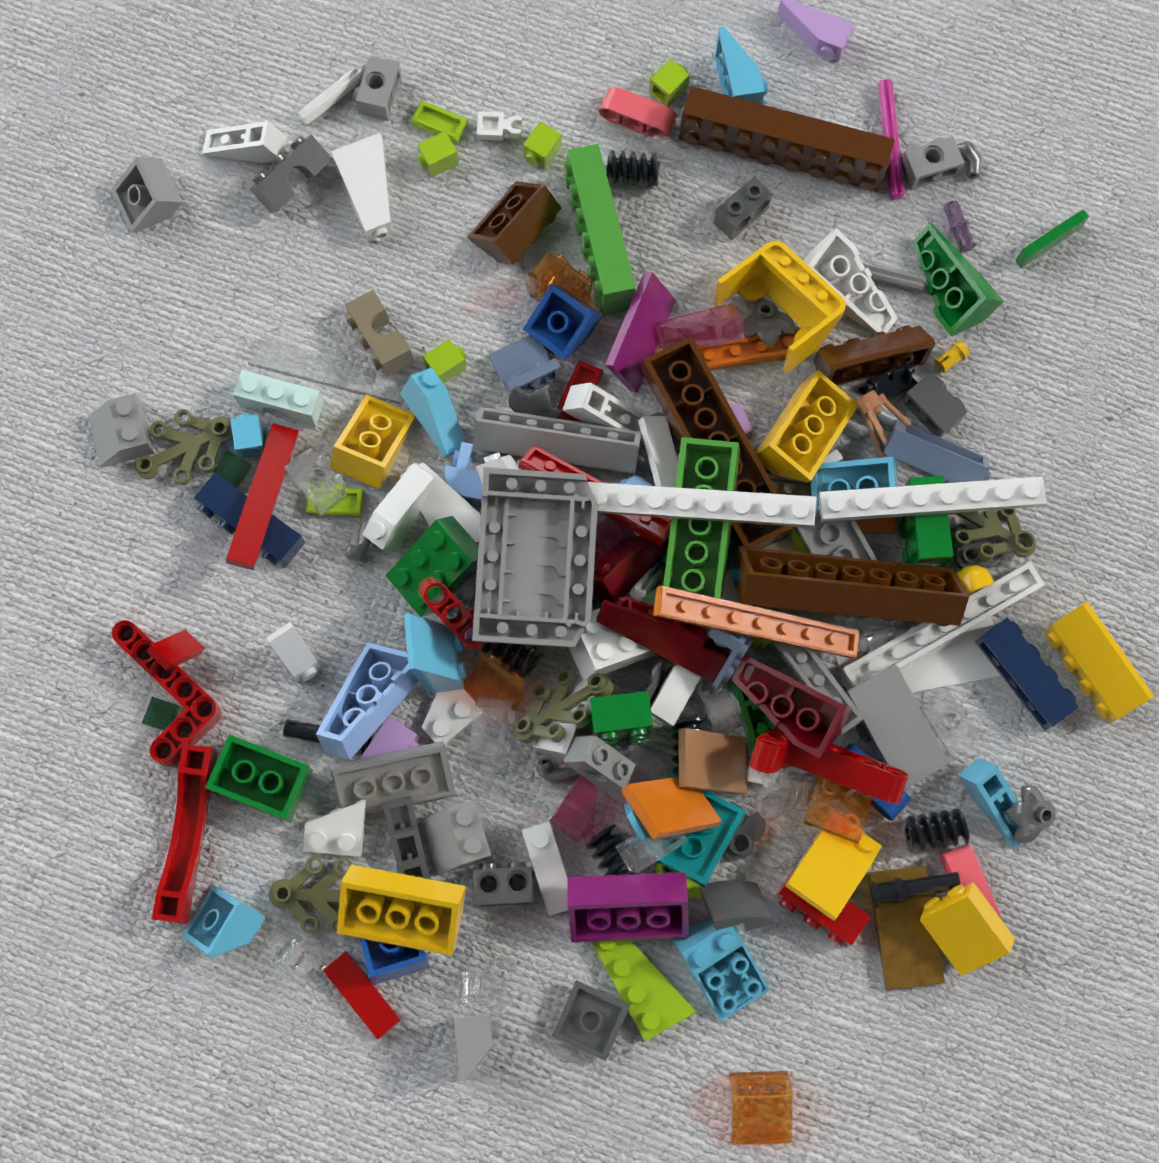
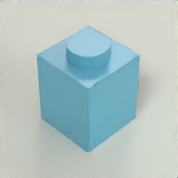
(248, 435)

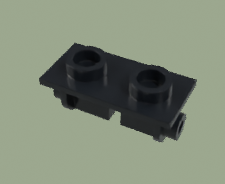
(891, 385)

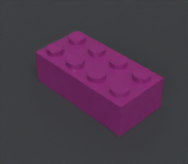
(628, 907)

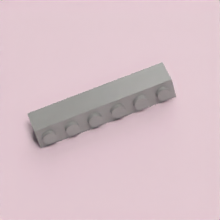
(567, 440)

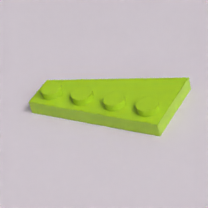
(652, 999)

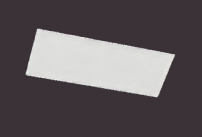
(946, 665)

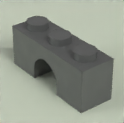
(273, 188)

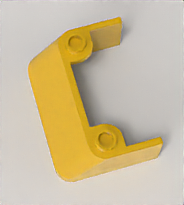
(794, 288)

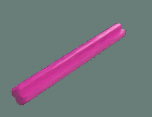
(890, 129)

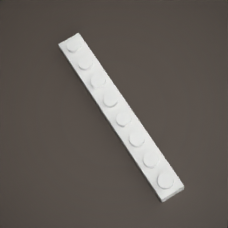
(932, 499)
(705, 504)
(929, 636)

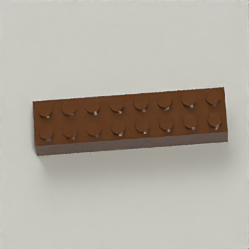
(785, 139)
(701, 411)
(848, 586)

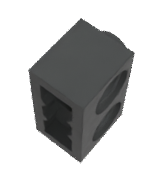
(742, 208)
(503, 893)

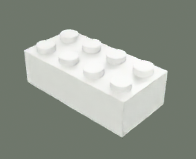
(605, 650)

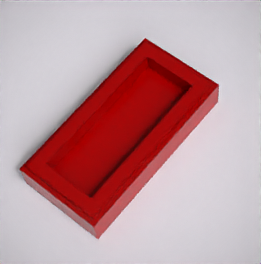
(175, 649)

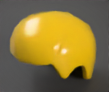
(974, 578)

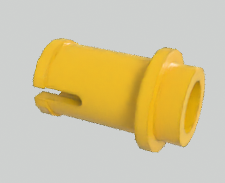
(952, 356)

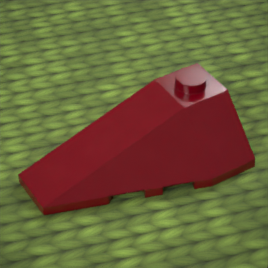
(624, 567)

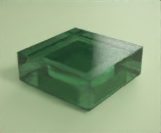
(232, 468)
(160, 714)

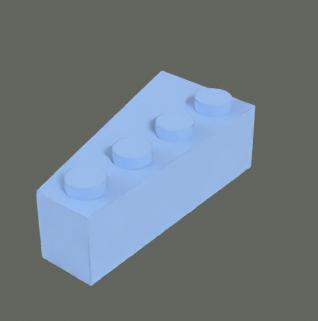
(366, 699)

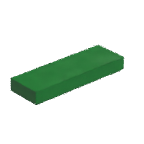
(1052, 238)

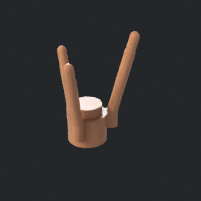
(869, 407)

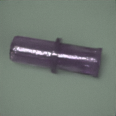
(959, 226)

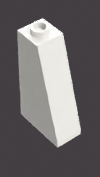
(365, 181)
(446, 502)

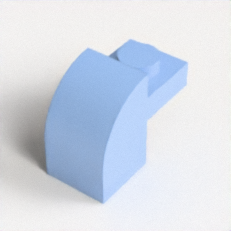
(462, 479)

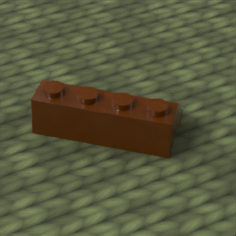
(874, 355)

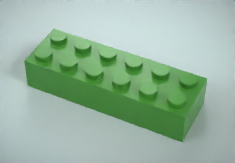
(599, 229)
(700, 547)

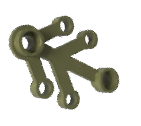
(187, 445)
(991, 527)
(531, 726)
(317, 895)

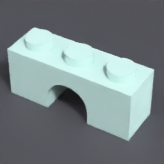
(263, 392)

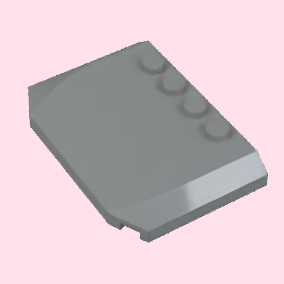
(534, 558)

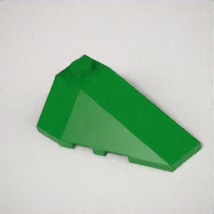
(957, 288)

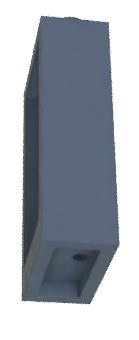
(936, 455)

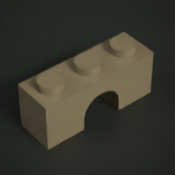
(388, 351)

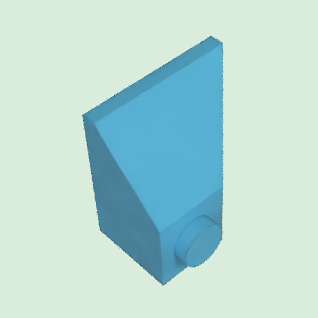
(222, 923)

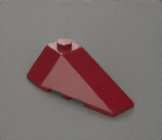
(800, 712)

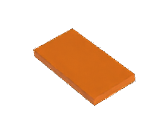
(669, 809)

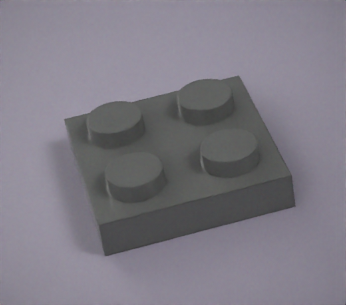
(591, 1020)

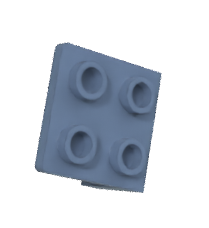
(525, 365)
(738, 644)

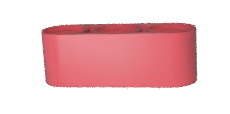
(637, 112)
(965, 862)

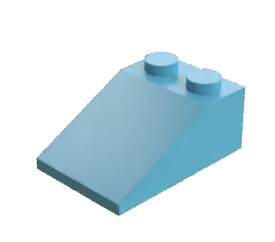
(737, 71)
(855, 475)
(434, 654)

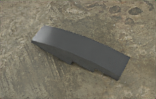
(406, 837)

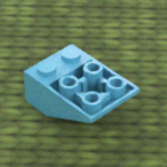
(721, 967)

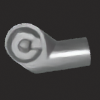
(974, 158)
(358, 552)
(554, 774)

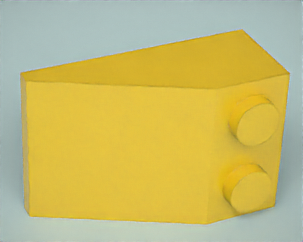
(371, 441)
(832, 871)

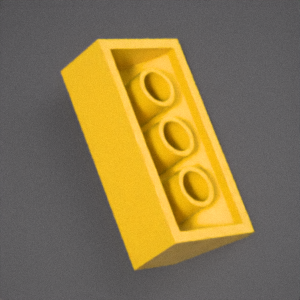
(806, 429)
(1098, 663)
(400, 909)

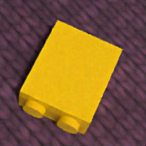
(967, 928)

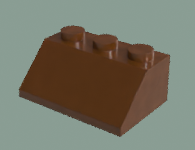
(515, 222)

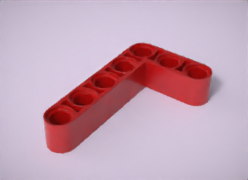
(442, 604)
(173, 685)
(839, 765)

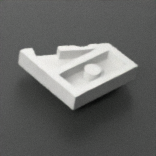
(449, 715)
(337, 832)

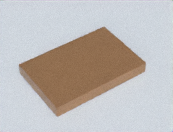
(712, 761)

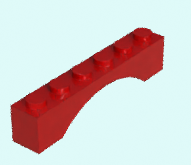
(179, 875)

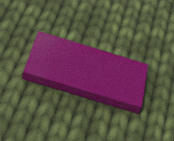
(638, 332)

